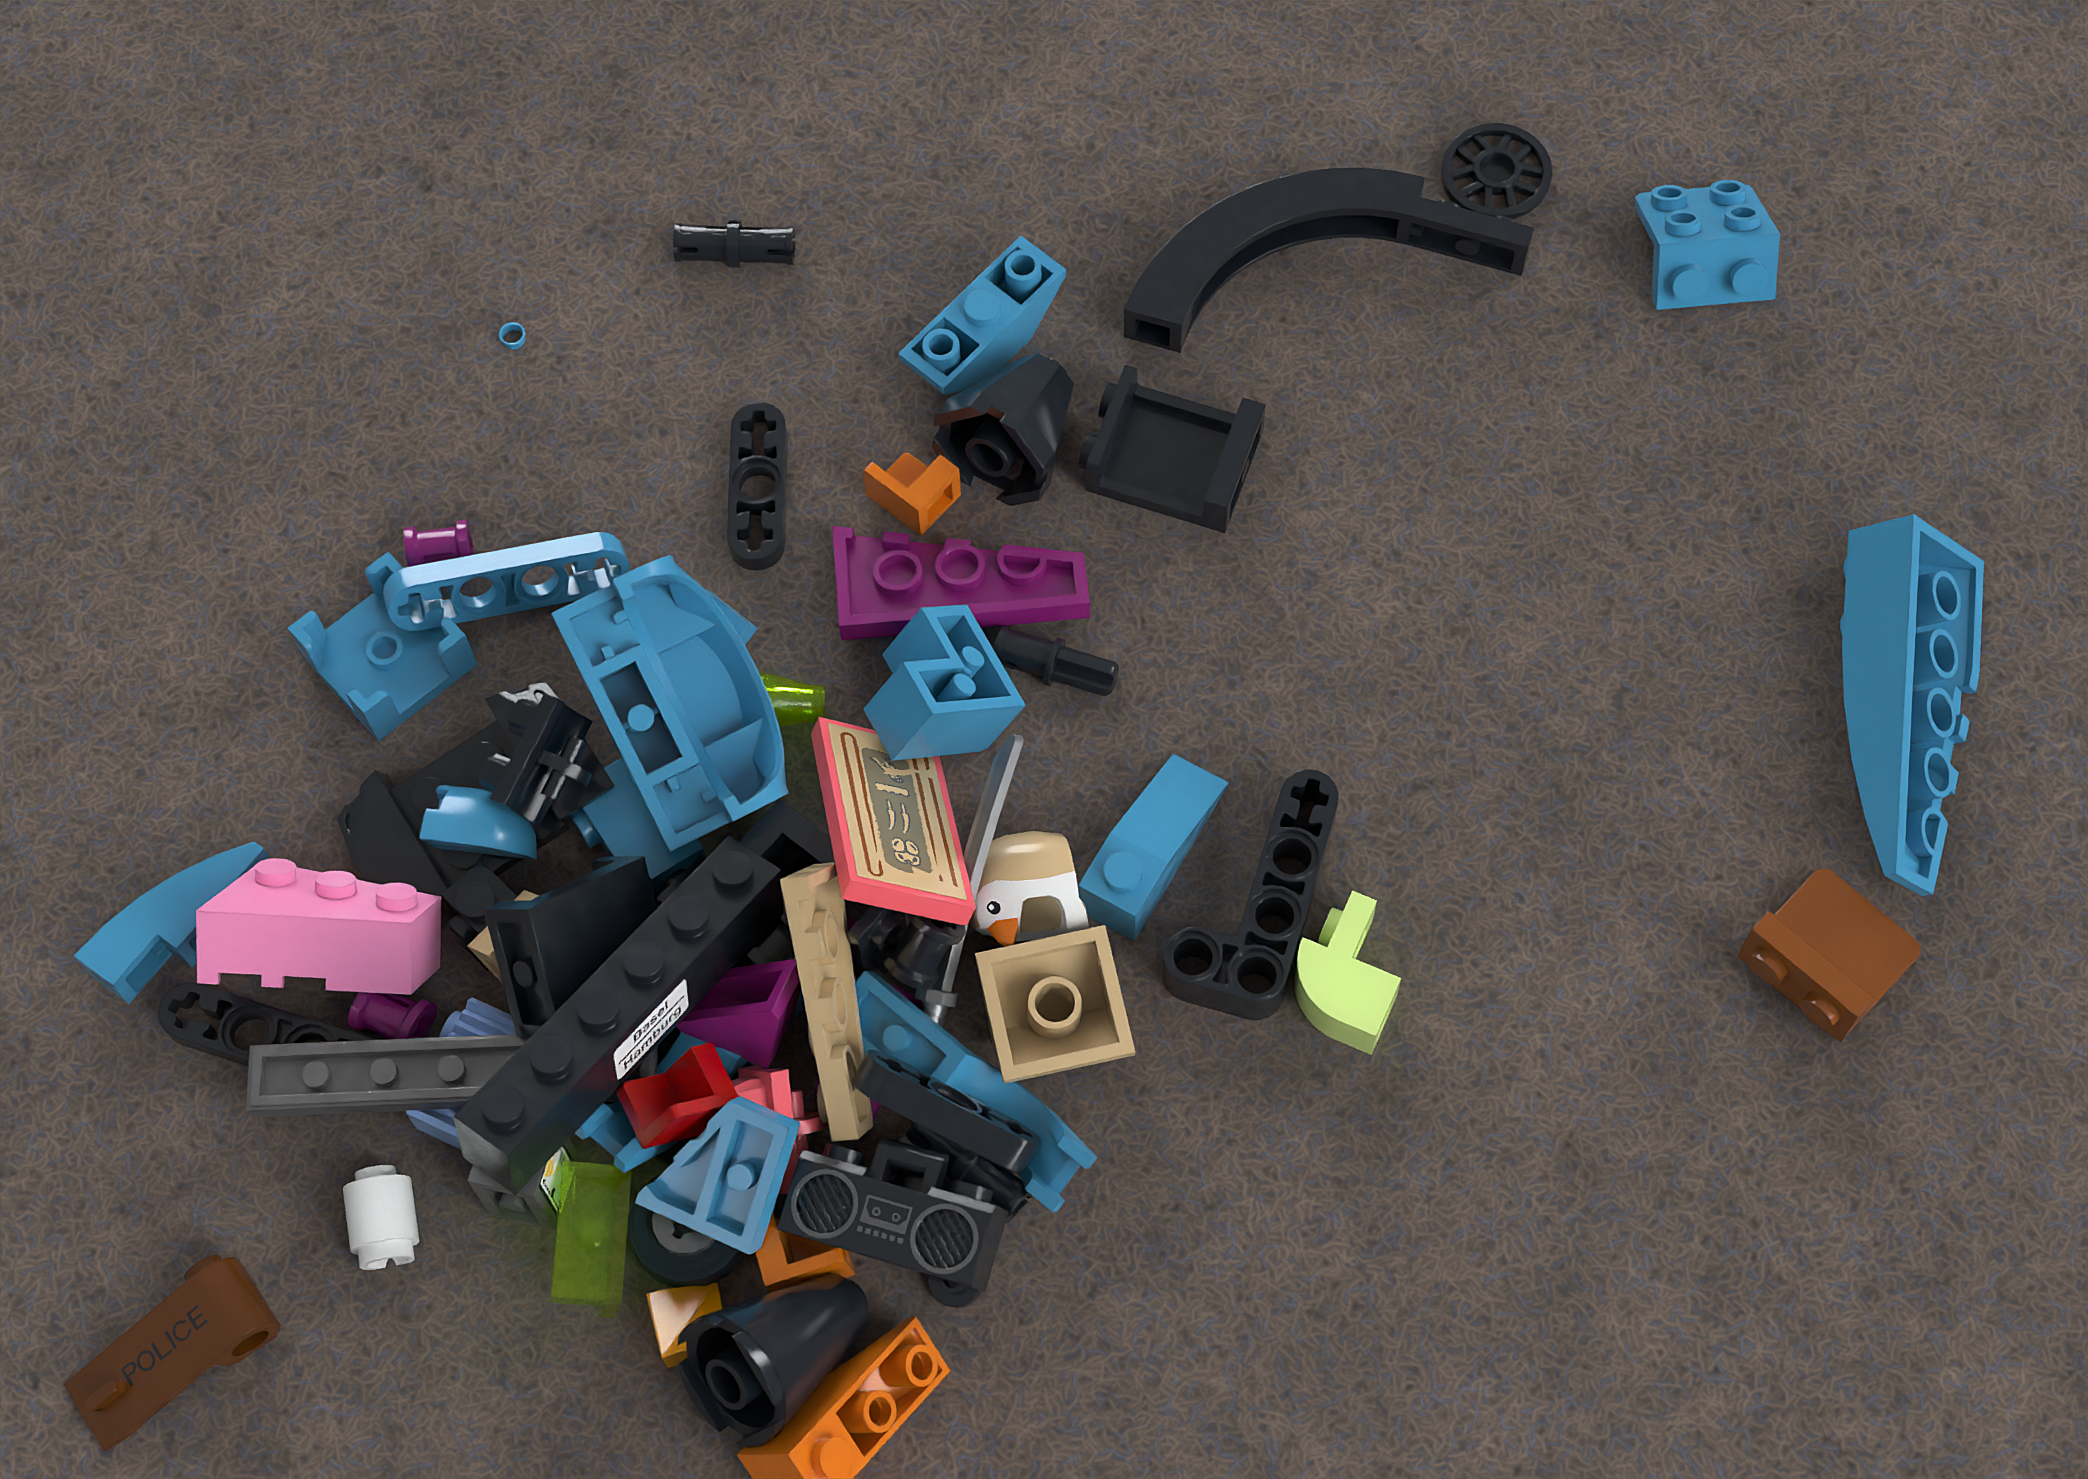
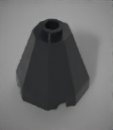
(1005, 418)

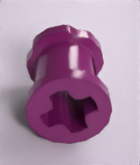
(438, 544)
(392, 1015)

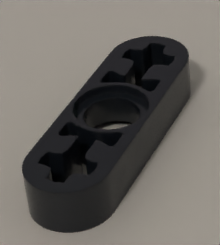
(773, 524)
(946, 1111)

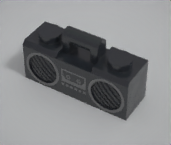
(923, 1231)

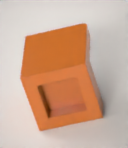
(913, 490)
(792, 1259)

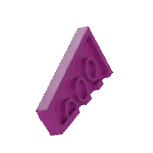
(1005, 587)

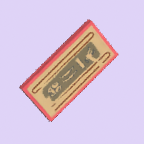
(890, 826)

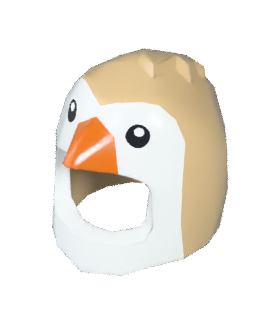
(1028, 889)

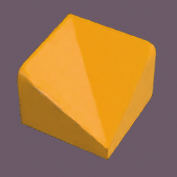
(674, 1310)

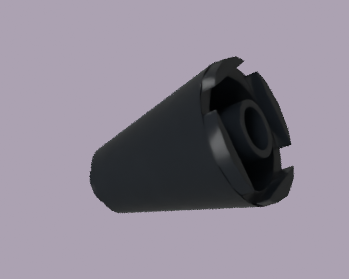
(770, 1354)

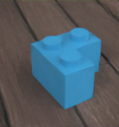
(943, 689)

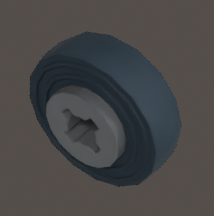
(681, 1257)

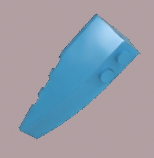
(1905, 662)

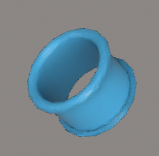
(511, 327)

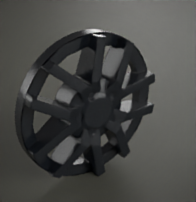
(1496, 170)

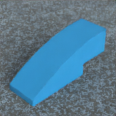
(161, 923)

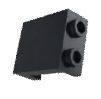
(1171, 452)
(796, 843)
(565, 935)

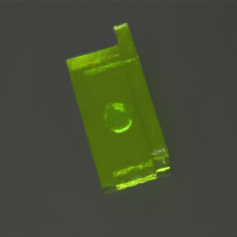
(590, 1236)

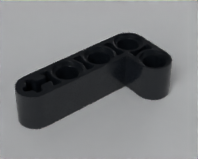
(1271, 894)

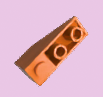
(853, 1410)

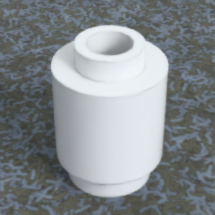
(381, 1217)

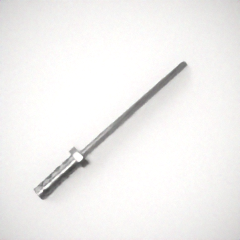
(938, 998)

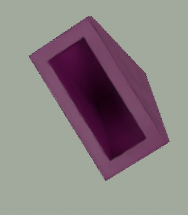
(748, 1010)

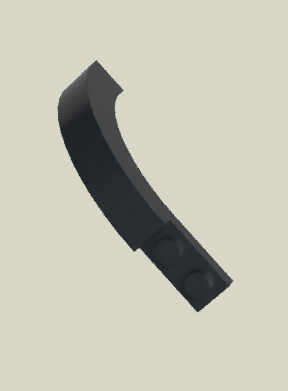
(1300, 211)

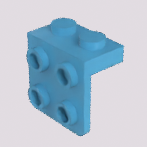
(1709, 245)

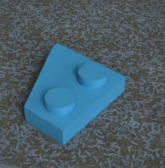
(727, 1175)

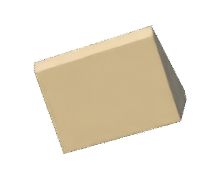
(1054, 1004)

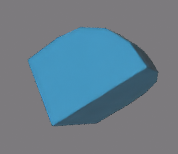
(476, 824)

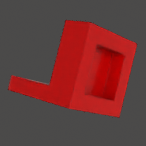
(680, 1099)

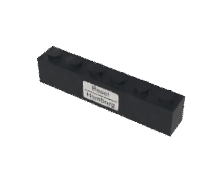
(619, 1015)

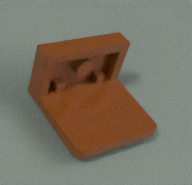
(1830, 952)

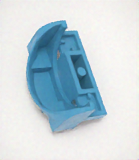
(677, 699)

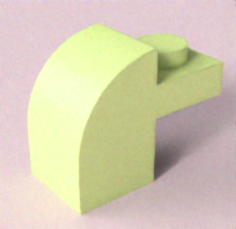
(1336, 989)

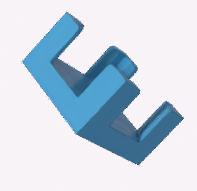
(375, 665)

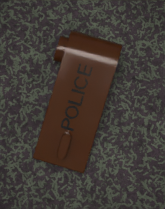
(203, 1323)

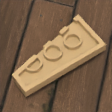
(829, 992)

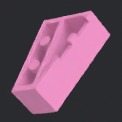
(319, 926)

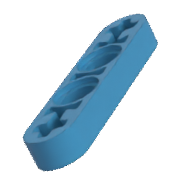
(506, 572)

